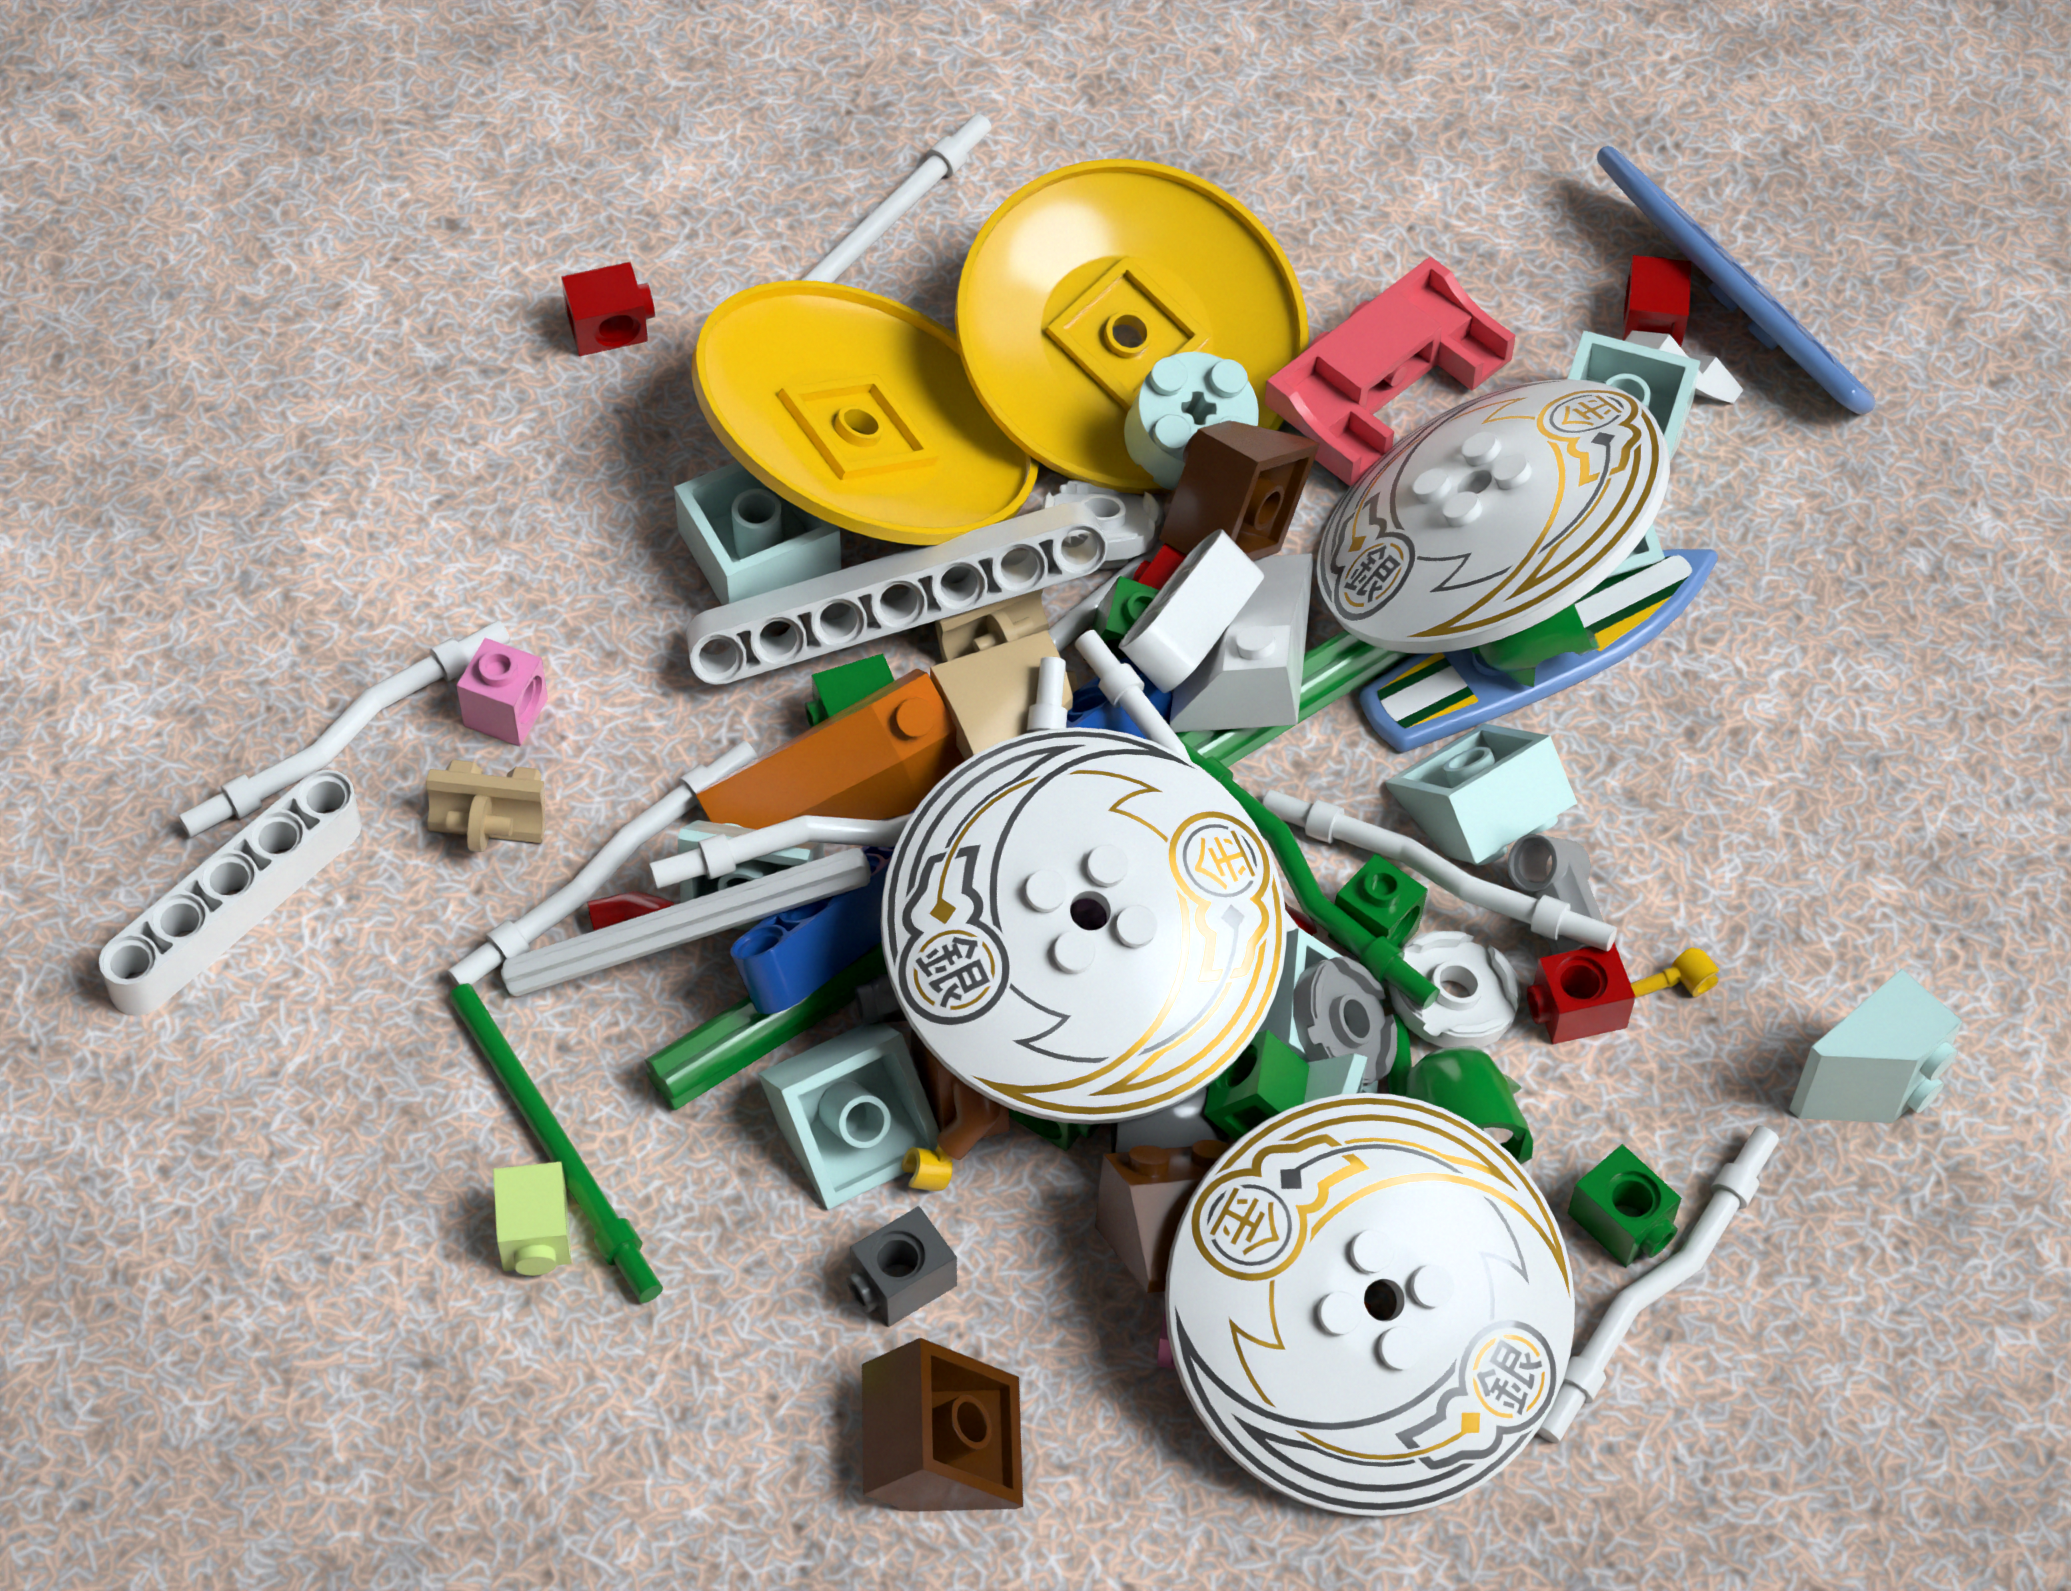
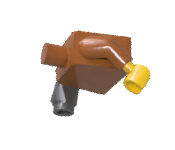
(959, 1110)

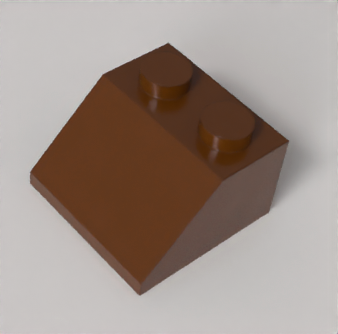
(1239, 483)
(1144, 1201)
(940, 1431)

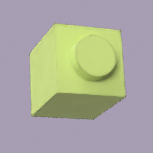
(532, 1218)

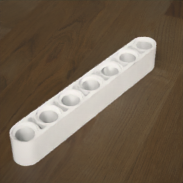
(875, 617)

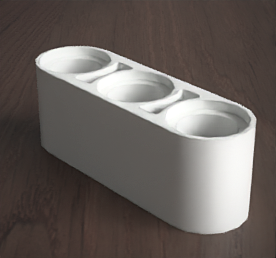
(1191, 611)

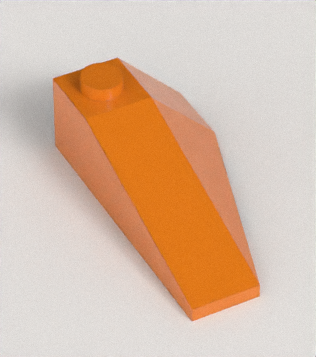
(856, 765)

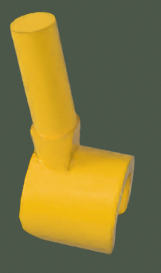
(1691, 968)

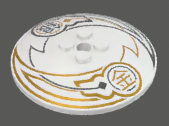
(1564, 500)
(1063, 1013)
(1277, 1323)

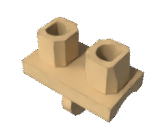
(991, 625)
(486, 805)

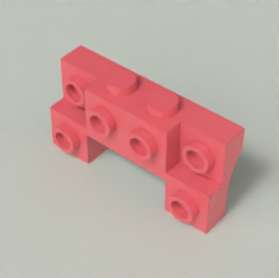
(1378, 355)

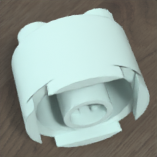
(1177, 400)

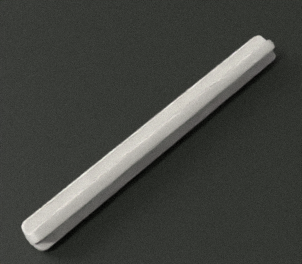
(686, 922)

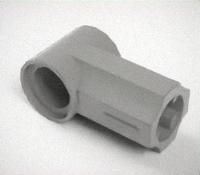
(1565, 881)

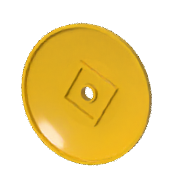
(1106, 251)
(856, 412)

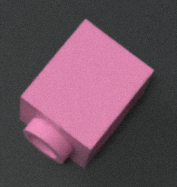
(502, 691)

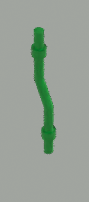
(1378, 954)

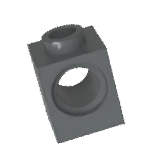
(909, 1242)

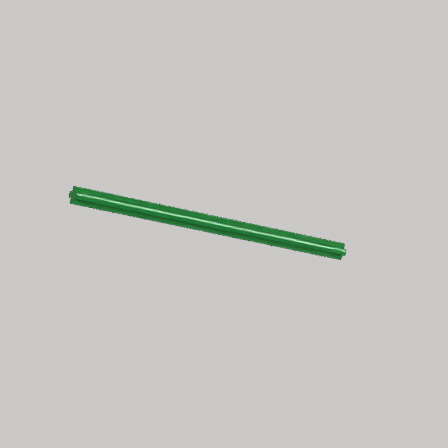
(744, 1035)

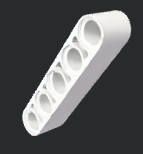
(222, 919)

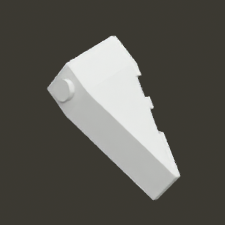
(1258, 661)

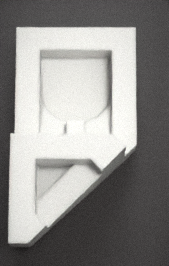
(1713, 378)

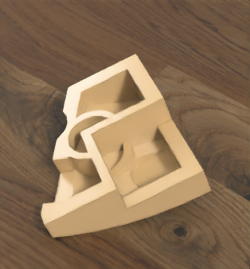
(993, 691)

